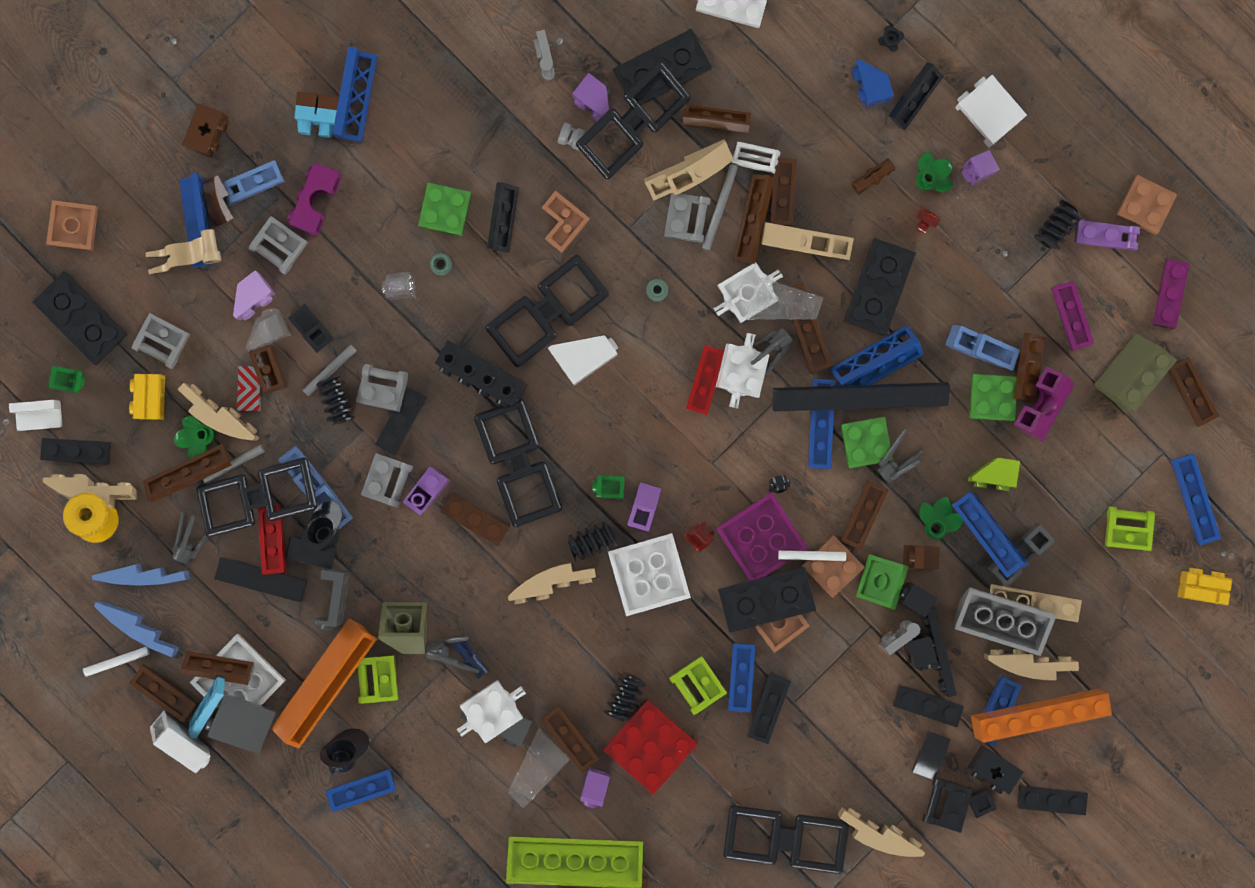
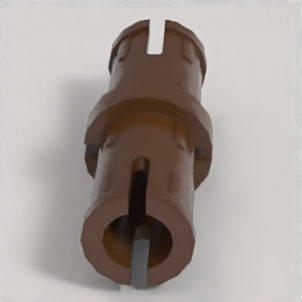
(873, 176)

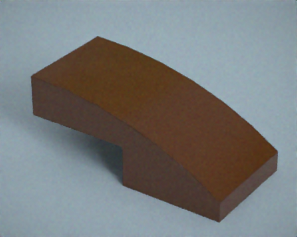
(213, 195)

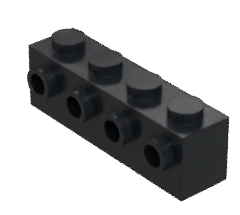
(480, 373)

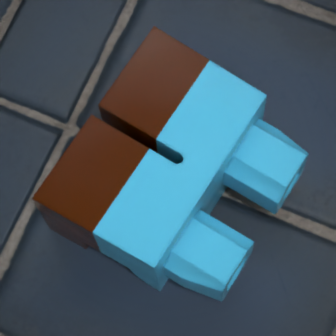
(316, 111)

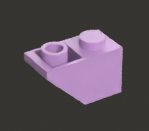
(251, 294)

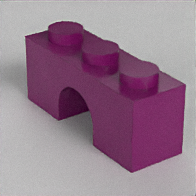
(319, 180)
(1054, 390)

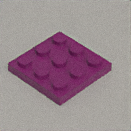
(758, 535)

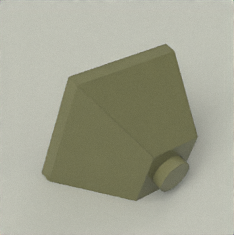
(404, 626)

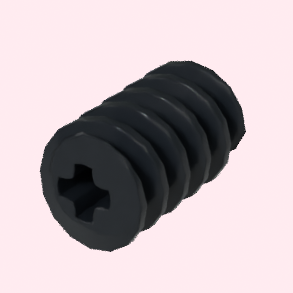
(1058, 225)
(335, 400)
(591, 540)
(625, 697)

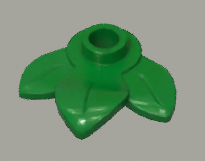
(935, 171)
(191, 436)
(941, 515)

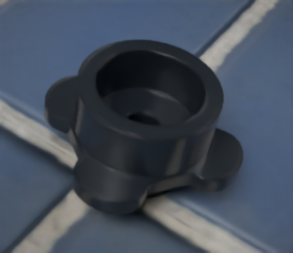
(897, 36)
(779, 484)

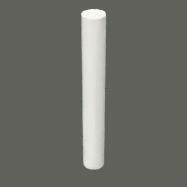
(812, 555)
(119, 660)

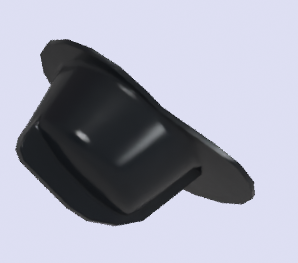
(323, 527)
(344, 750)

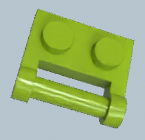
(1128, 536)
(384, 679)
(705, 682)

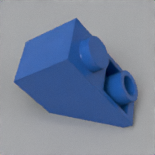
(873, 84)

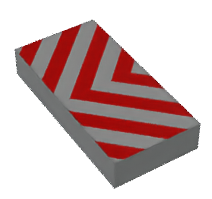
(248, 390)

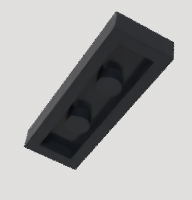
(916, 96)
(502, 217)
(401, 422)
(75, 451)
(928, 705)
(768, 708)
(1052, 800)

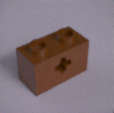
(205, 119)

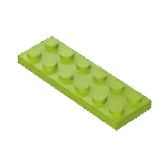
(574, 862)

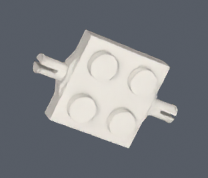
(740, 289)
(738, 374)
(491, 711)

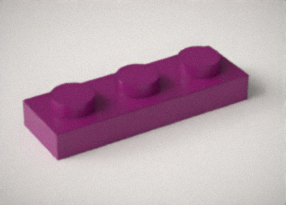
(1170, 294)
(1072, 315)

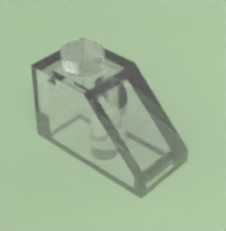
(399, 286)
(268, 329)

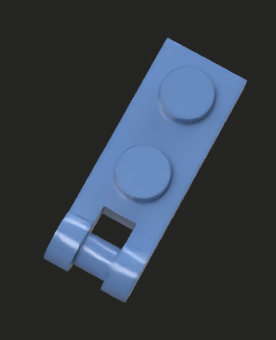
(253, 182)

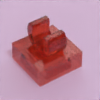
(927, 218)
(699, 537)

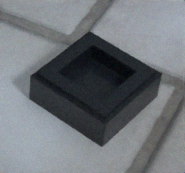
(981, 803)

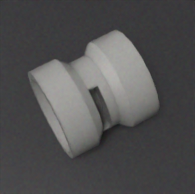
(566, 133)

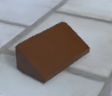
(268, 369)

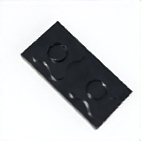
(680, 55)
(879, 287)
(80, 318)
(767, 599)

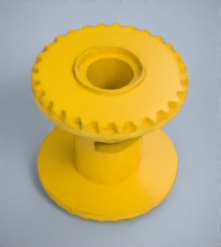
(90, 517)

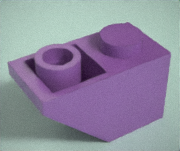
(592, 96)
(979, 168)
(426, 490)
(644, 507)
(595, 788)

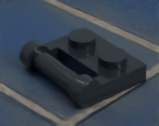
(955, 806)

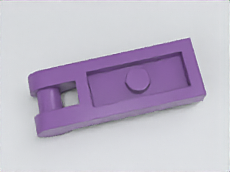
(1106, 235)

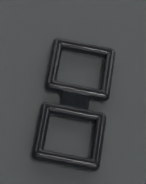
(633, 120)
(547, 310)
(518, 464)
(256, 497)
(786, 839)

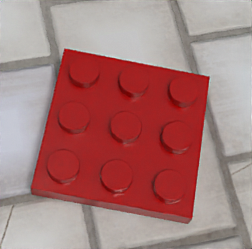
(650, 746)

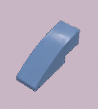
(982, 347)

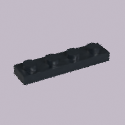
(946, 681)

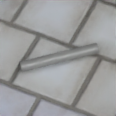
(330, 369)
(237, 462)

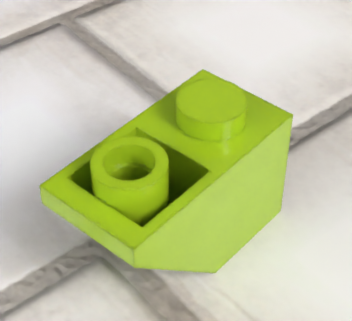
(997, 472)

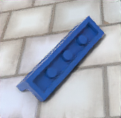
(346, 94)
(194, 209)
(880, 364)
(990, 534)

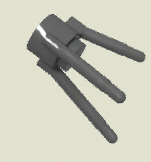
(779, 341)
(890, 470)
(182, 549)
(440, 652)

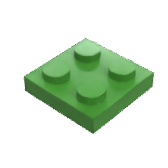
(444, 209)
(992, 397)
(865, 442)
(882, 581)

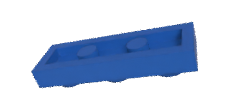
(741, 677)
(1002, 697)
(361, 790)

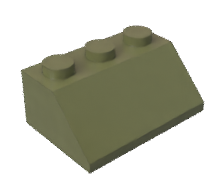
(1134, 373)

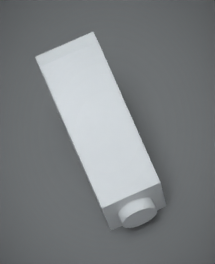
(583, 356)
(173, 739)

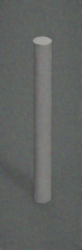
(720, 207)

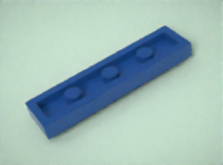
(821, 433)
(1195, 499)

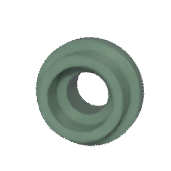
(440, 257)
(657, 297)

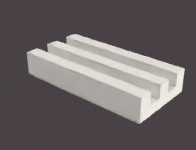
(773, 162)

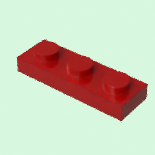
(705, 380)
(271, 543)

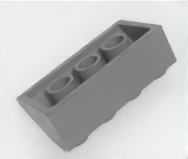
(1003, 621)

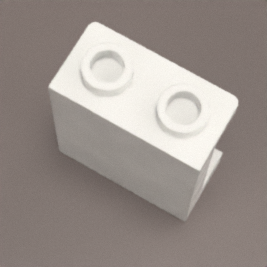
(990, 109)

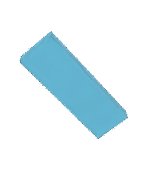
(206, 707)

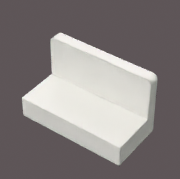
(37, 414)

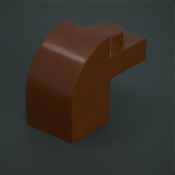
(921, 556)

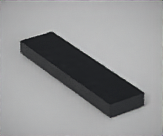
(252, 578)

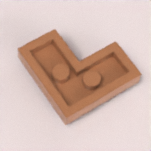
(569, 221)

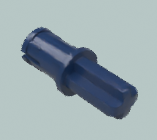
(470, 657)

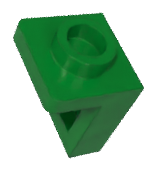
(66, 379)
(609, 486)

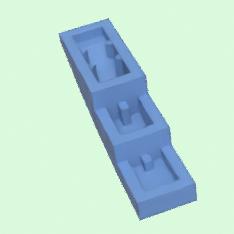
(322, 489)
(135, 576)
(130, 624)

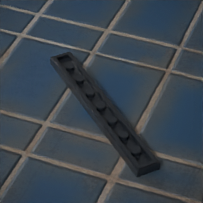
(860, 396)

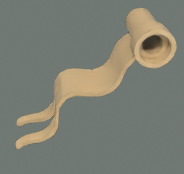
(188, 253)

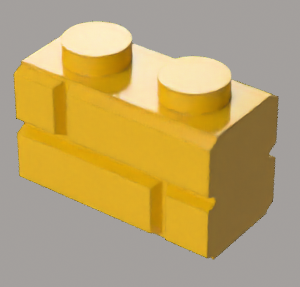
(147, 396)
(1205, 588)

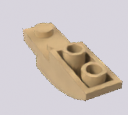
(690, 172)
(807, 241)
(223, 421)
(81, 483)
(542, 583)
(1063, 607)
(1022, 664)
(886, 840)

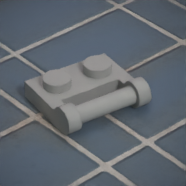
(542, 50)
(679, 216)
(283, 239)
(163, 333)
(381, 395)
(380, 477)
(893, 641)

